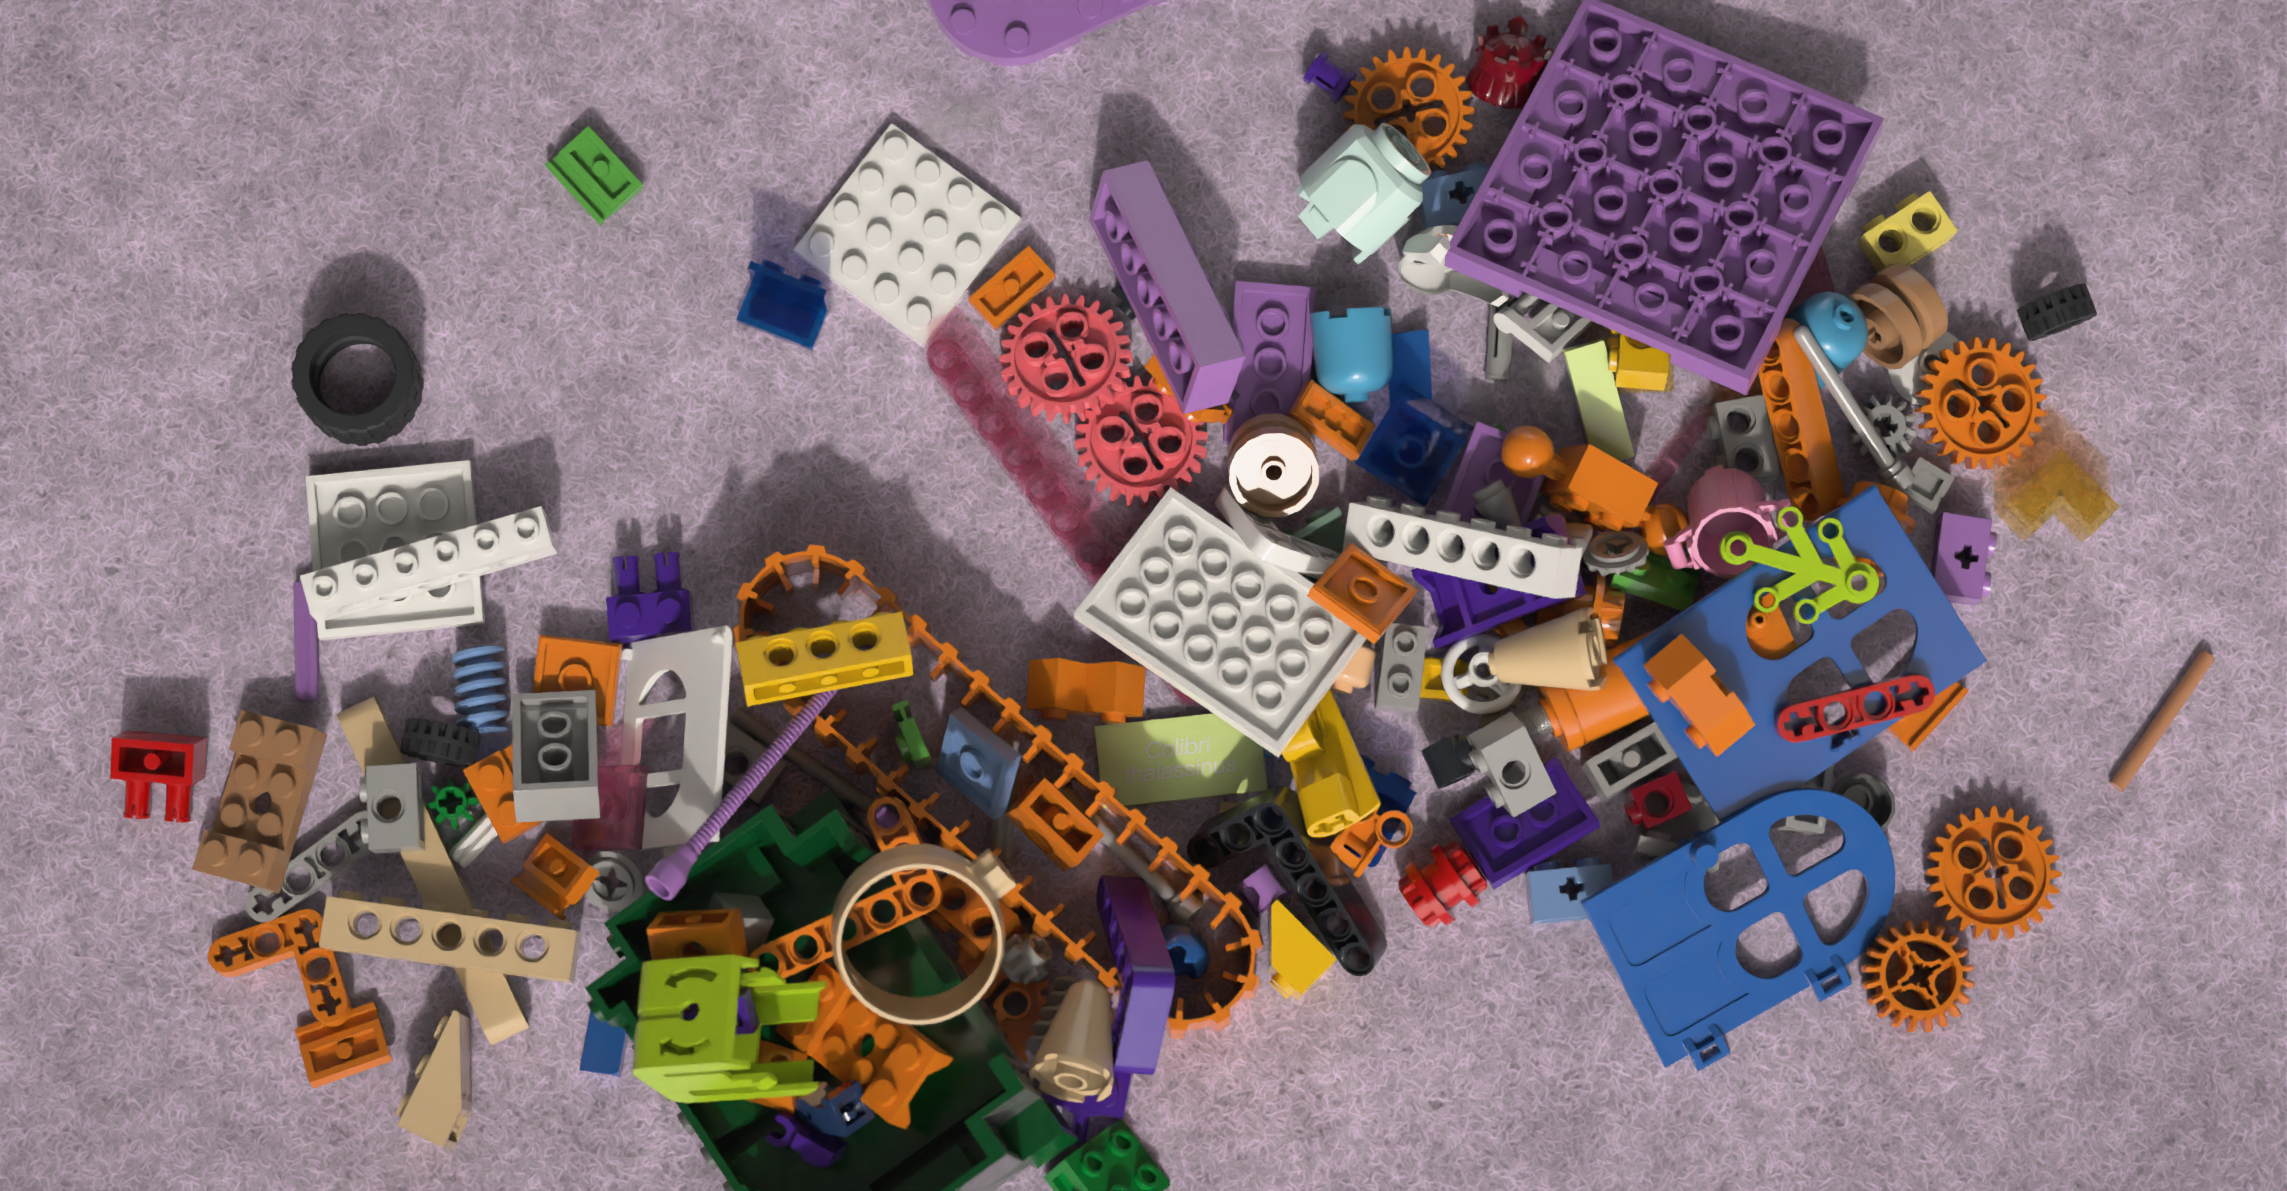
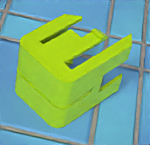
(704, 1056)

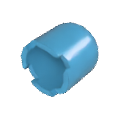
(1835, 325)
(1353, 351)

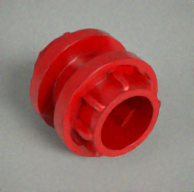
(1442, 884)

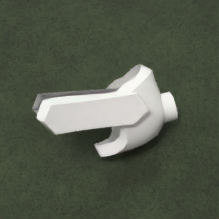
(1431, 274)

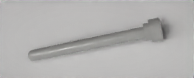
(1891, 470)
(1180, 911)

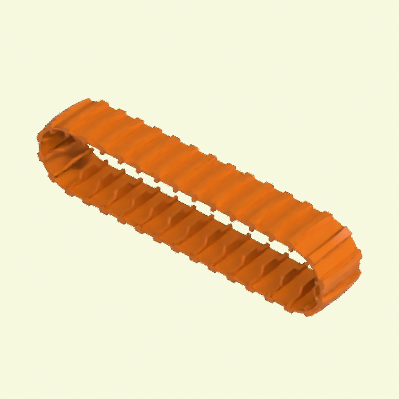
(858, 759)

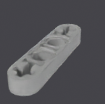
(320, 872)

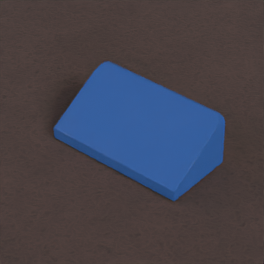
(1411, 363)
(603, 1048)

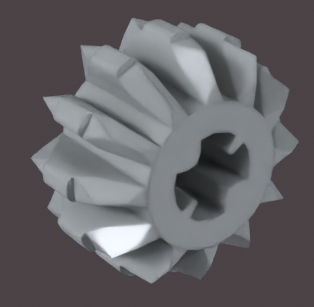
(1894, 420)

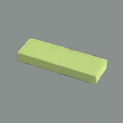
(1598, 399)

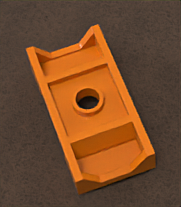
(893, 1068)

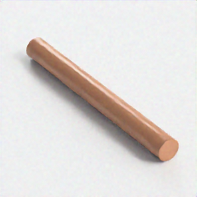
(2162, 720)

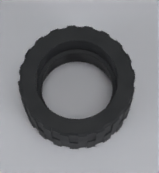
(331, 338)

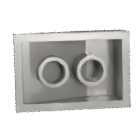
(555, 756)

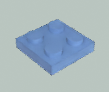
(978, 763)

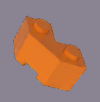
(1690, 683)
(1083, 689)

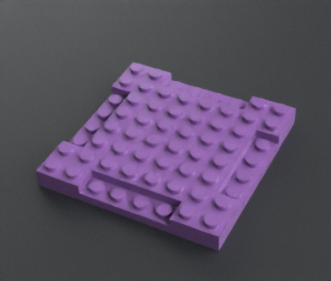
(1665, 192)

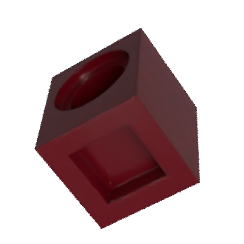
(1671, 791)

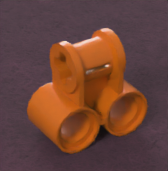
(1366, 838)

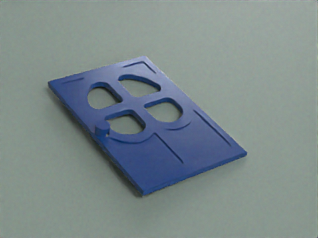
(1716, 625)

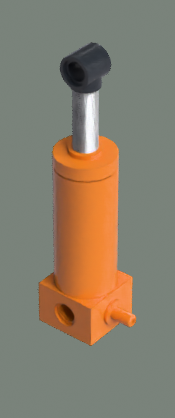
(1585, 715)

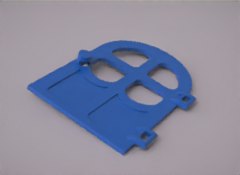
(1681, 951)

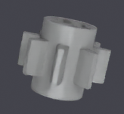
(1026, 958)

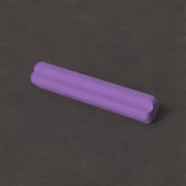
(305, 648)

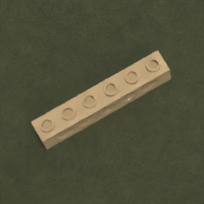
(342, 934)

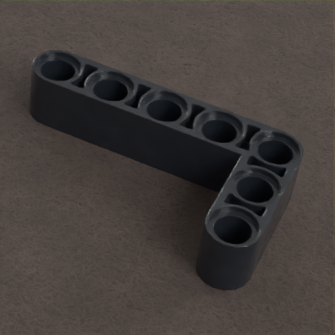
(1299, 868)

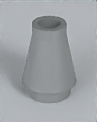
(1497, 504)

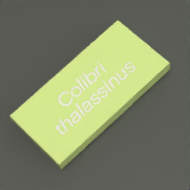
(1178, 760)

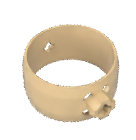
(983, 874)

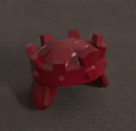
(1508, 65)

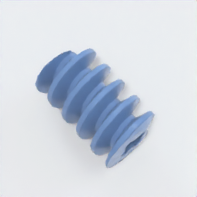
(478, 689)

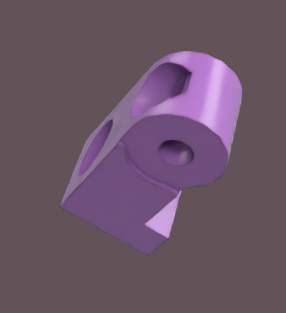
(1263, 889)

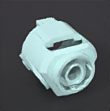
(1363, 187)

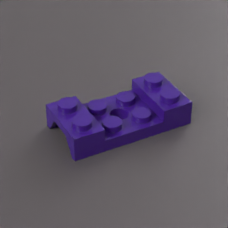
(1470, 608)

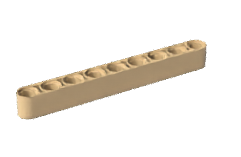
(435, 874)

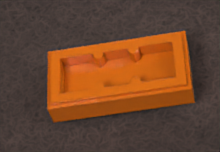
(1331, 420)

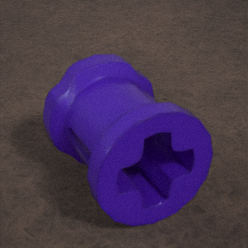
(1329, 77)

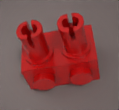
(158, 758)

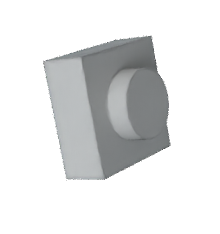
(1928, 486)

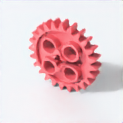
(1098, 341)
(1109, 459)

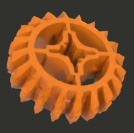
(1928, 993)

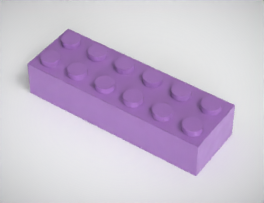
(1167, 286)

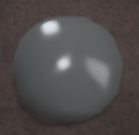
(1870, 794)

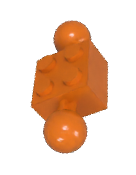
(1593, 486)

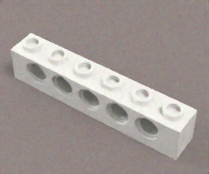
(1555, 561)
(428, 564)

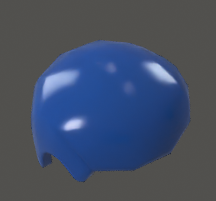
(1186, 950)

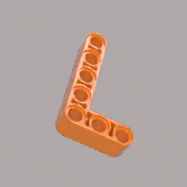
(1800, 426)
(862, 911)

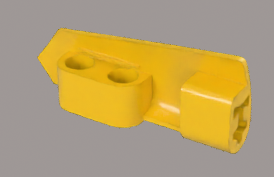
(1329, 772)

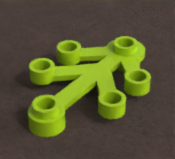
(1807, 567)

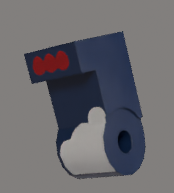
(832, 1106)

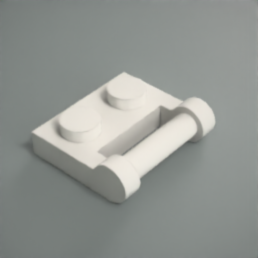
(1547, 332)

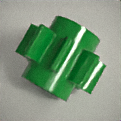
(462, 811)

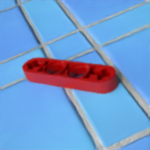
(1854, 708)

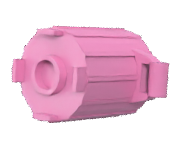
(1722, 504)

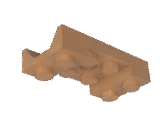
(269, 759)

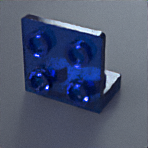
(784, 305)

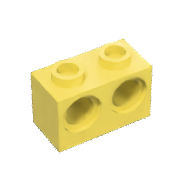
(1911, 242)

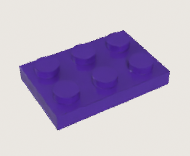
(1511, 845)

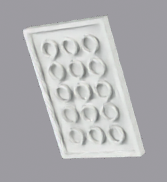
(1220, 622)

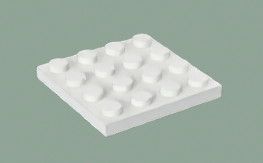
(907, 235)
(384, 510)

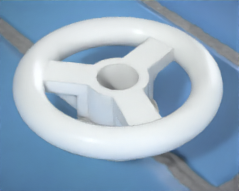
(1454, 684)

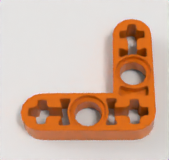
(290, 945)

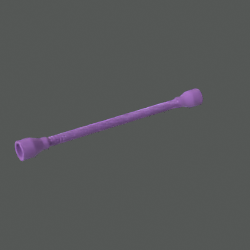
(672, 872)

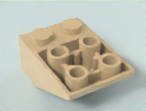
(443, 1093)

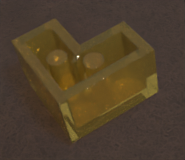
(2061, 491)

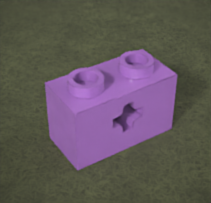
(1974, 537)

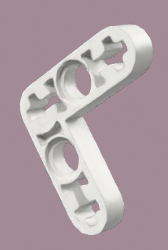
(1269, 543)

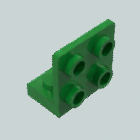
(1109, 1163)

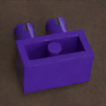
(653, 615)

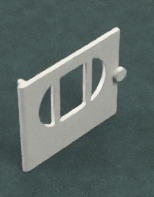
(704, 666)

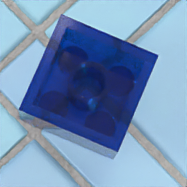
(1414, 445)

